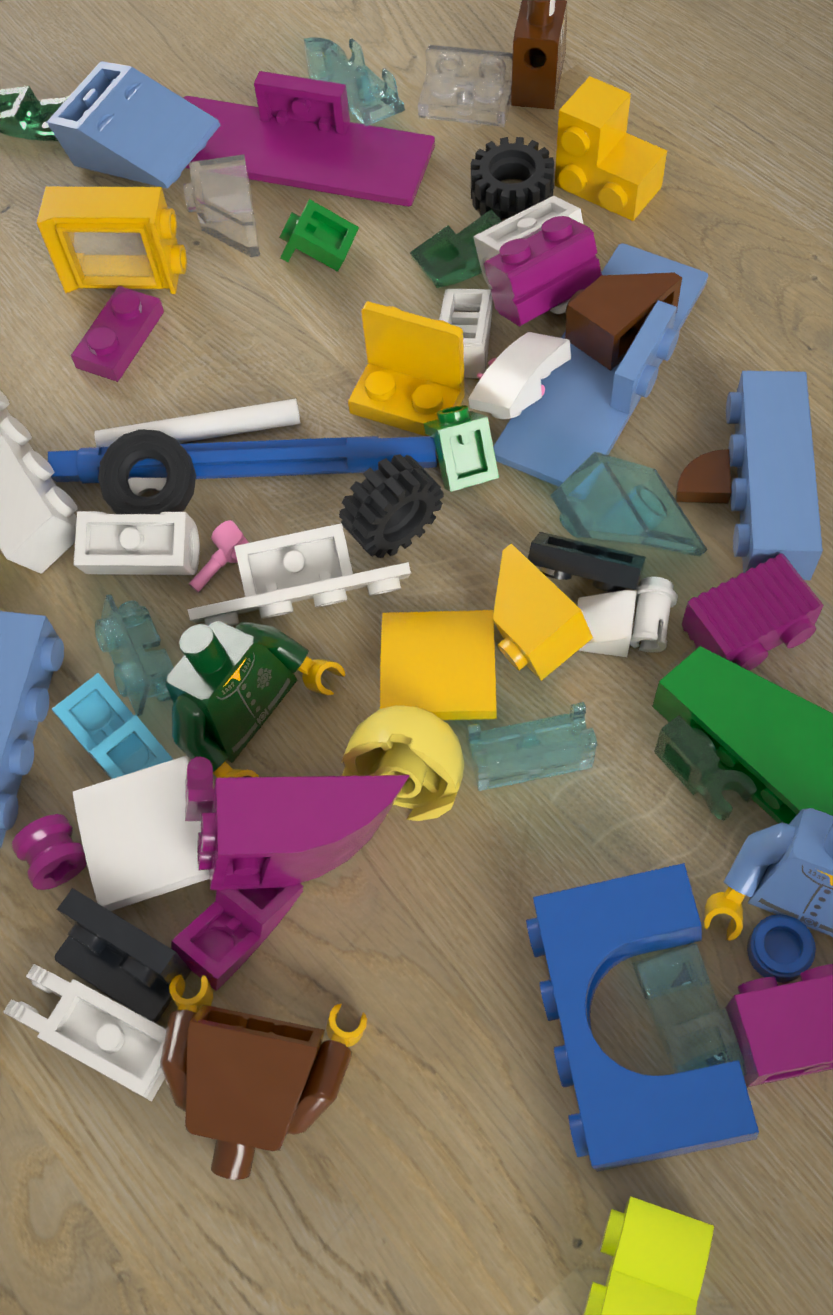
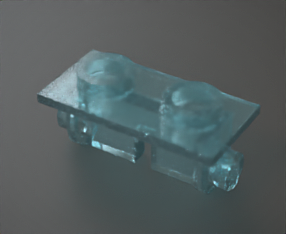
(125, 635)

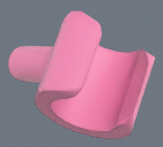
(225, 538)

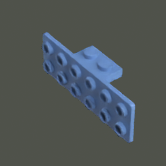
(584, 400)

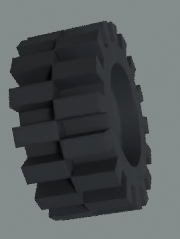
(511, 162)
(391, 506)

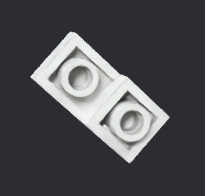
(516, 375)

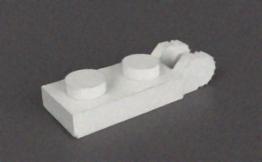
(97, 1032)

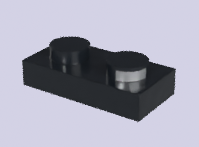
(565, 557)

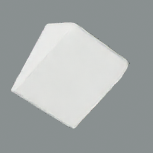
(609, 621)

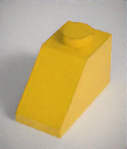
(535, 617)

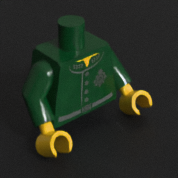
(232, 686)

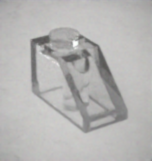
(224, 202)

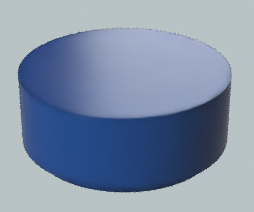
(781, 948)

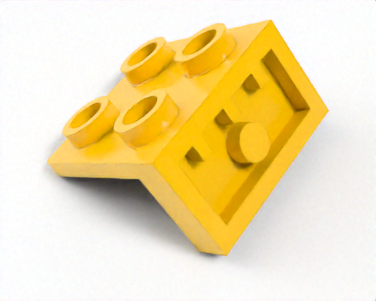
(410, 368)

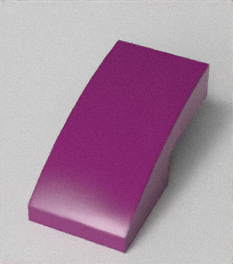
(232, 930)

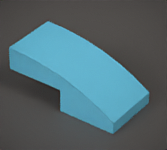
(109, 729)

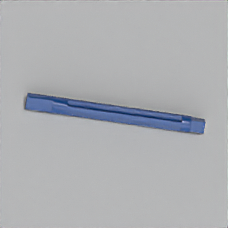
(259, 458)

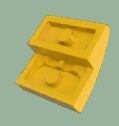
(439, 663)

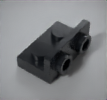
(118, 957)

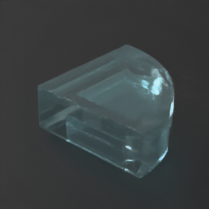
(315, 58)

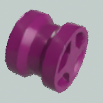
(49, 851)

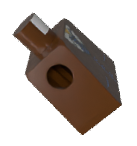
(540, 32)

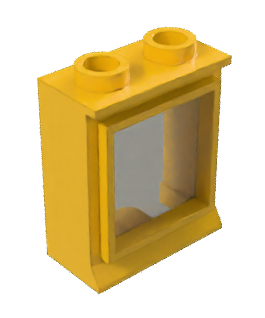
(111, 237)

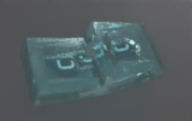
(686, 1010)

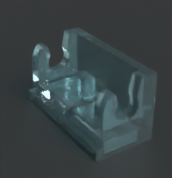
(366, 93)
(531, 749)

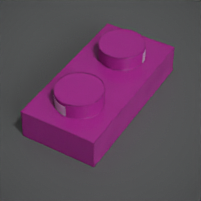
(117, 333)

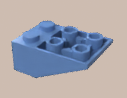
(130, 126)

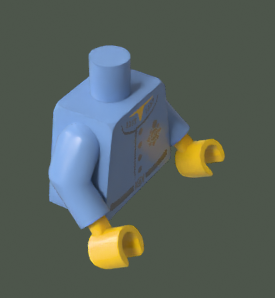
(783, 872)

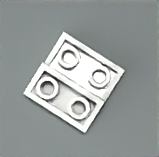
(139, 835)

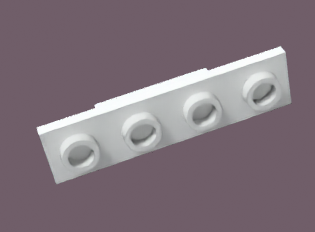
(295, 570)

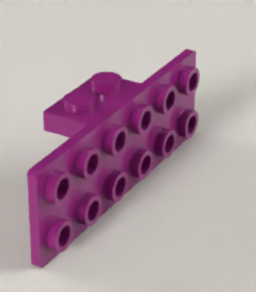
(307, 142)

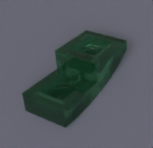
(25, 115)
(452, 256)

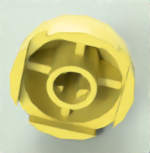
(412, 744)

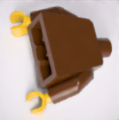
(249, 1075)

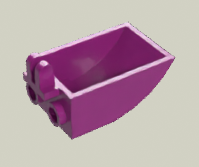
(282, 827)

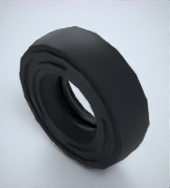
(136, 447)

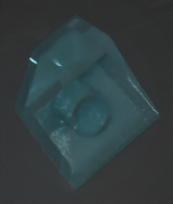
(624, 506)

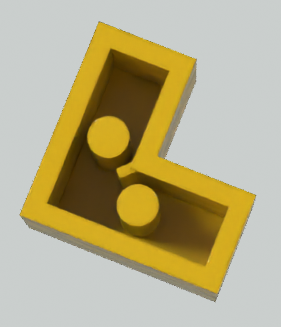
(598, 155)

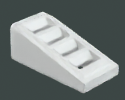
(474, 324)

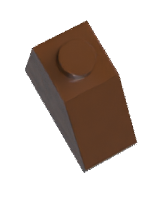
(613, 310)

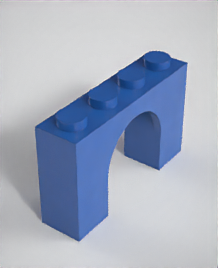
(624, 1113)

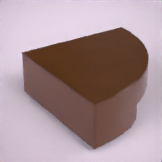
(706, 479)

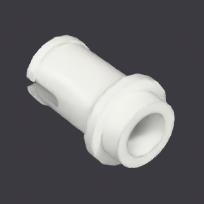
(653, 601)

